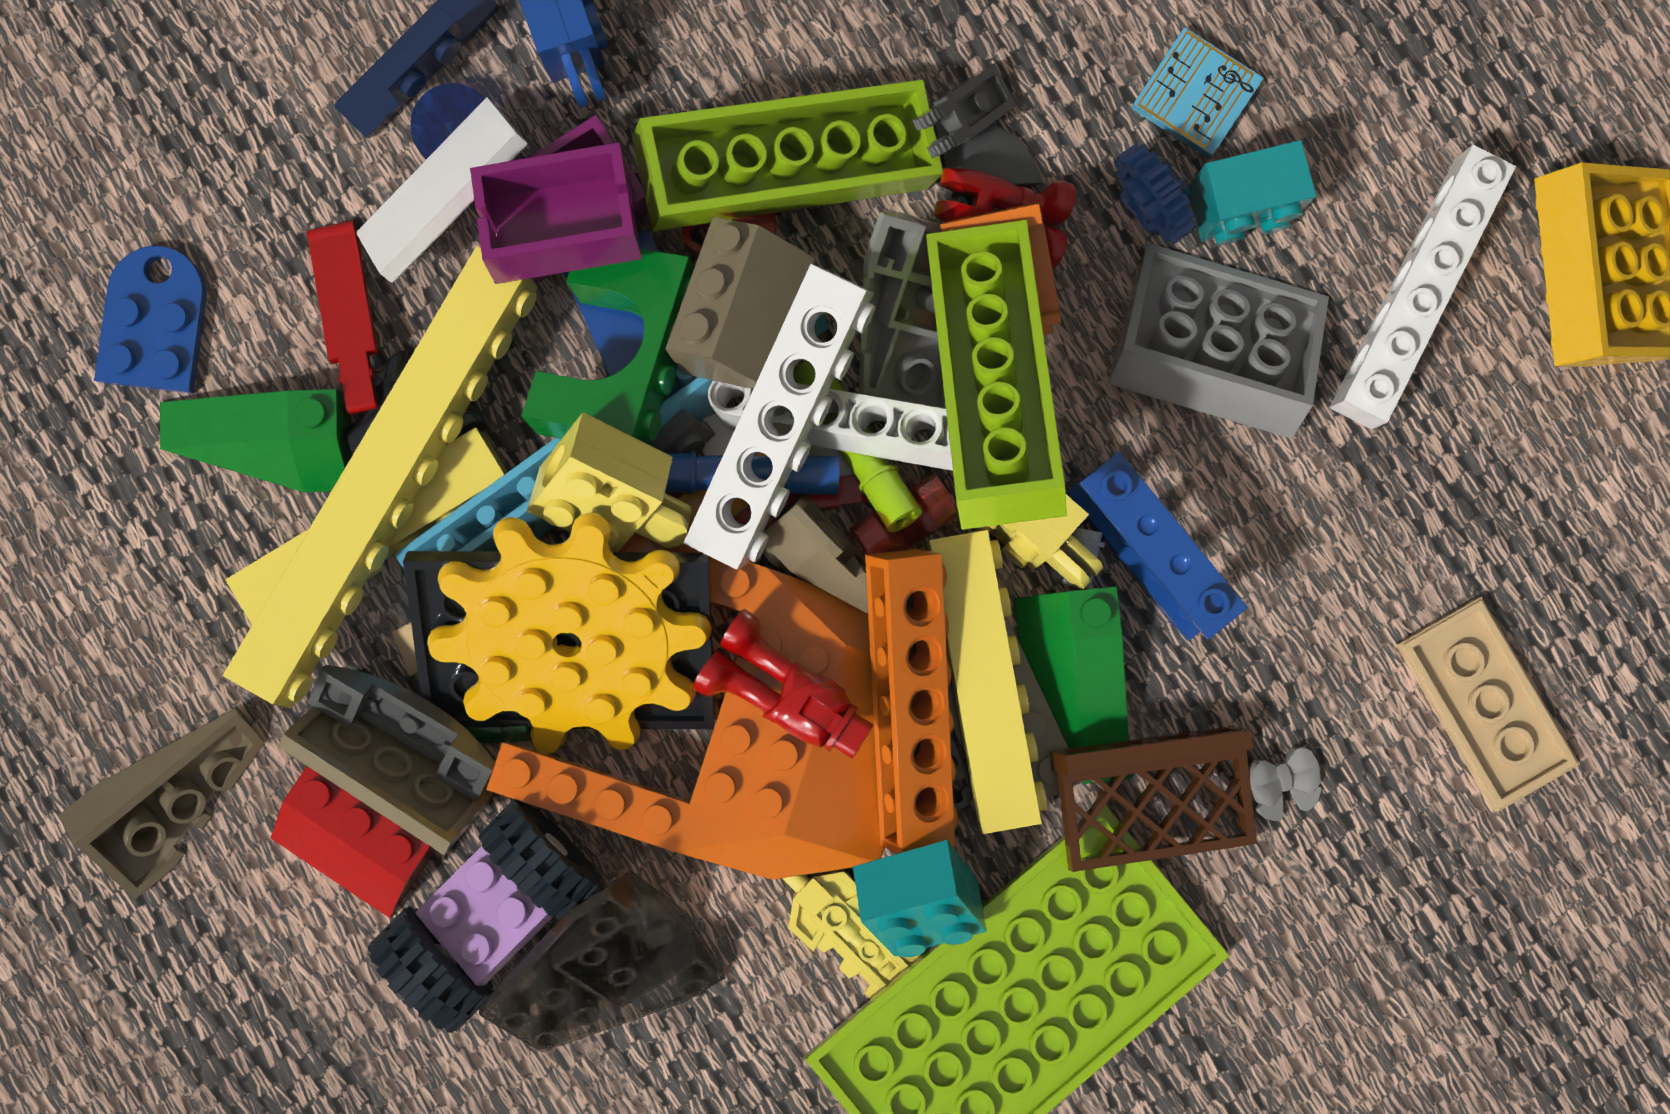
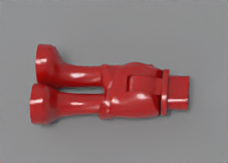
(808, 704)

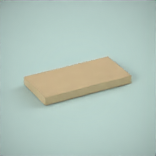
(1487, 704)

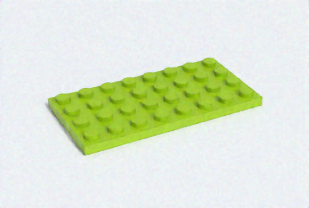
(1031, 1003)

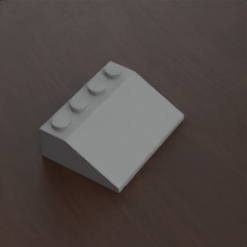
(1221, 341)

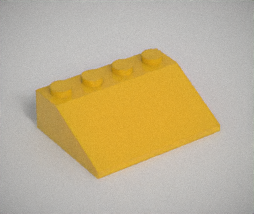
(1606, 263)

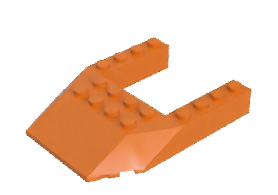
(761, 792)

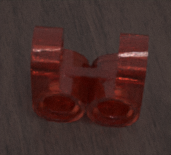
(937, 511)

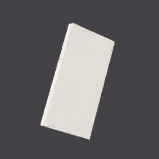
(437, 190)

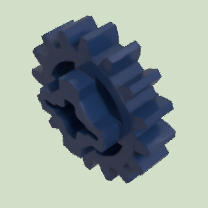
(1155, 193)

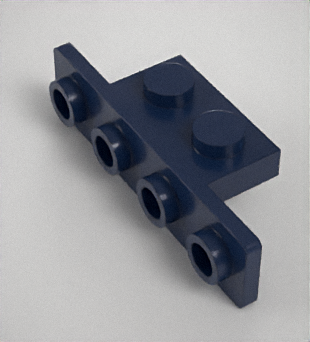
(412, 62)

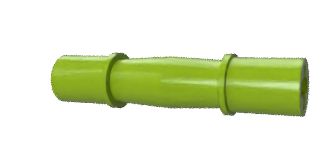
(876, 476)

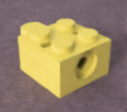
(611, 476)
(1050, 541)

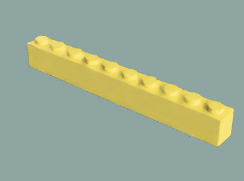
(379, 485)

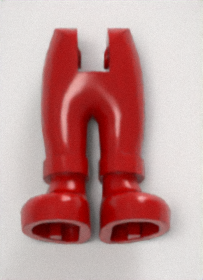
(992, 191)

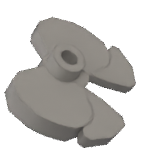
(1296, 773)

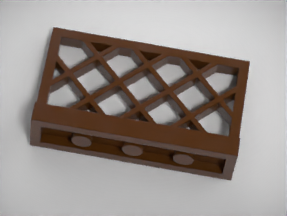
(1153, 754)

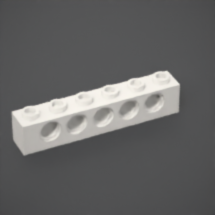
(1422, 287)
(714, 527)

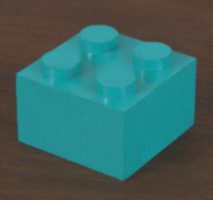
(1251, 193)
(919, 899)

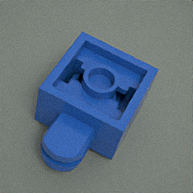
(568, 42)

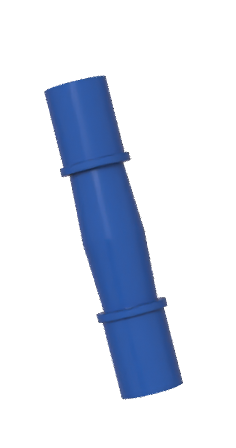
(692, 473)

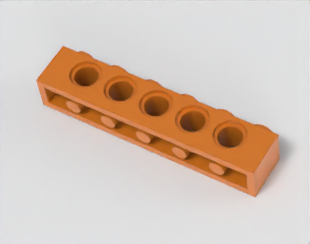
(895, 681)

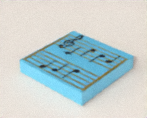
(1197, 93)

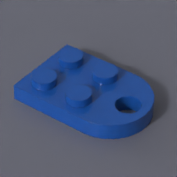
(152, 328)

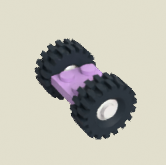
(482, 916)

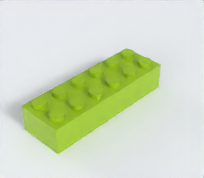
(784, 154)
(995, 376)

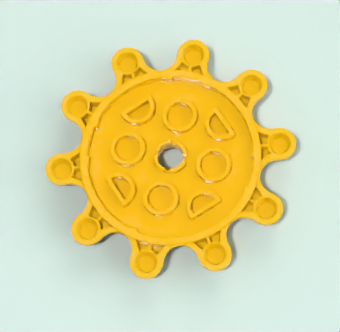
(579, 591)

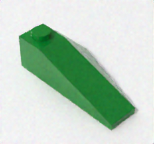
(271, 436)

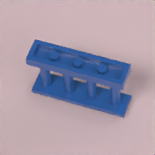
(1156, 549)

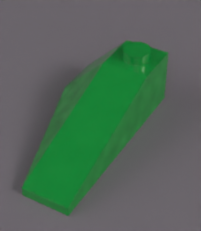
(1078, 662)

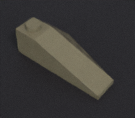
(818, 552)
(145, 810)

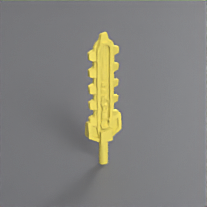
(829, 917)

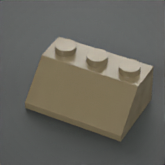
(736, 302)

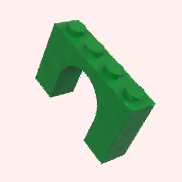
(634, 395)

